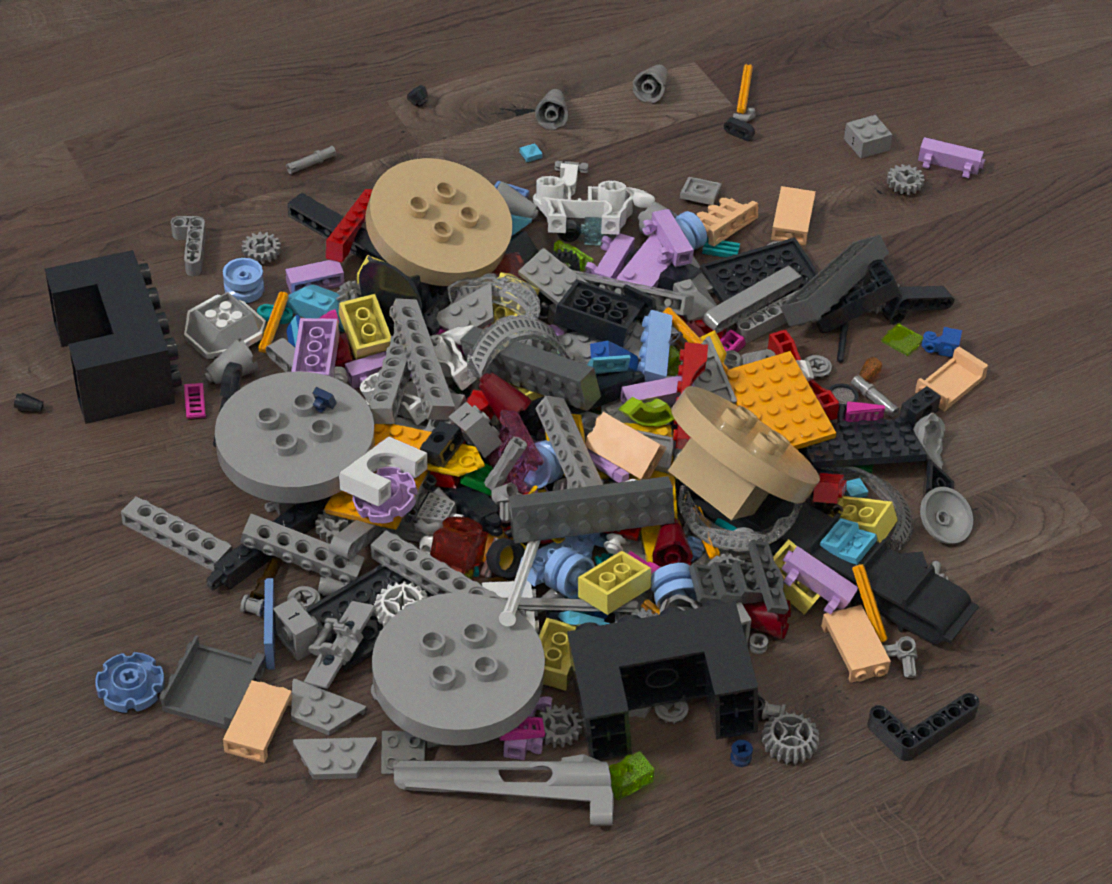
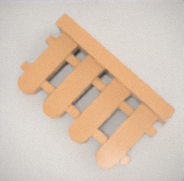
(731, 219)

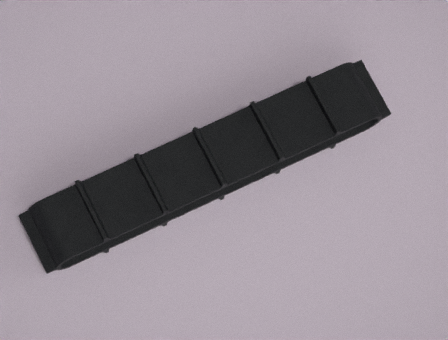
(902, 588)

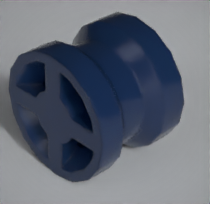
(744, 758)

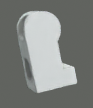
(569, 174)

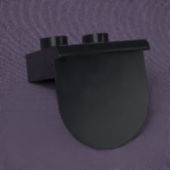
(391, 284)

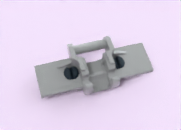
(348, 638)

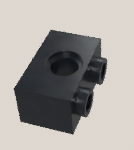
(920, 405)
(442, 444)

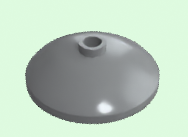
(953, 512)

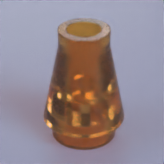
(870, 368)

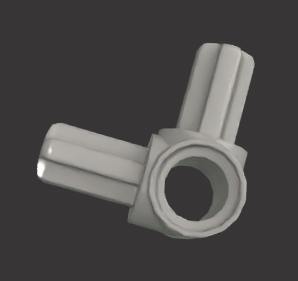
(500, 497)
(907, 657)

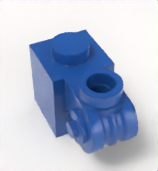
(944, 344)

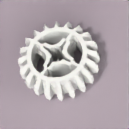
(392, 600)

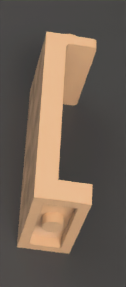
(793, 214)
(955, 378)
(624, 446)
(857, 643)
(256, 720)

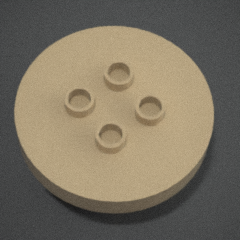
(438, 221)
(736, 457)

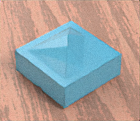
(530, 152)
(856, 488)

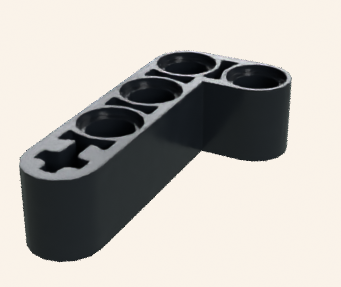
(917, 298)

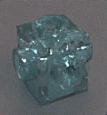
(592, 227)

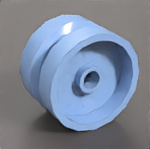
(692, 229)
(244, 279)
(549, 471)
(564, 569)
(671, 581)

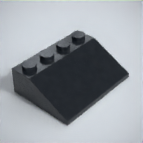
(598, 312)

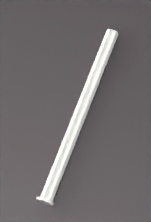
(508, 616)

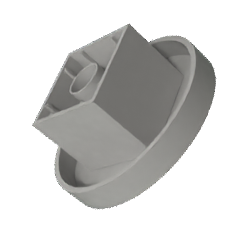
(284, 448)
(456, 671)

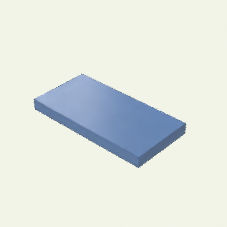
(269, 628)

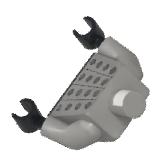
(432, 510)

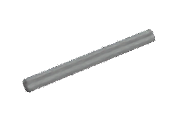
(561, 604)

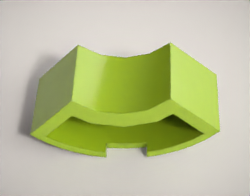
(648, 414)

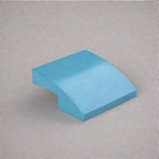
(609, 364)
(848, 541)
(577, 619)

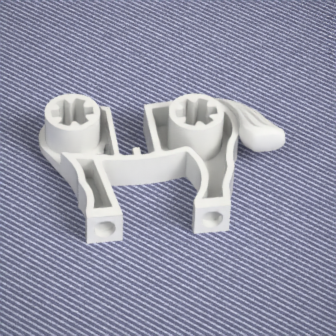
(608, 201)
(451, 363)

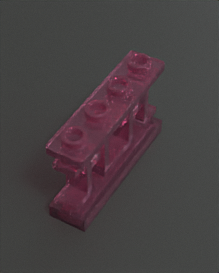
(529, 459)

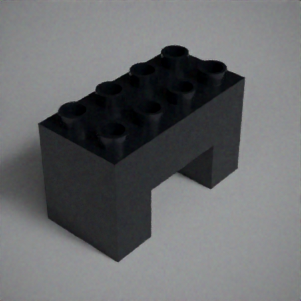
(113, 335)
(661, 663)

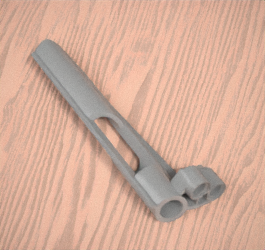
(568, 782)

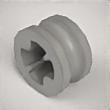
(760, 638)

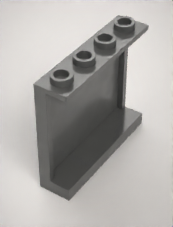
(210, 684)

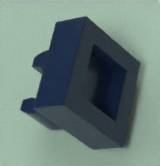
(323, 399)

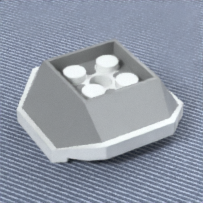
(220, 322)

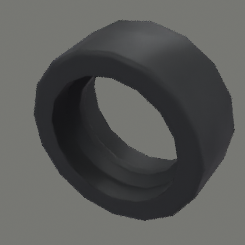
(494, 553)

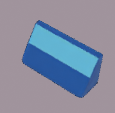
(292, 330)

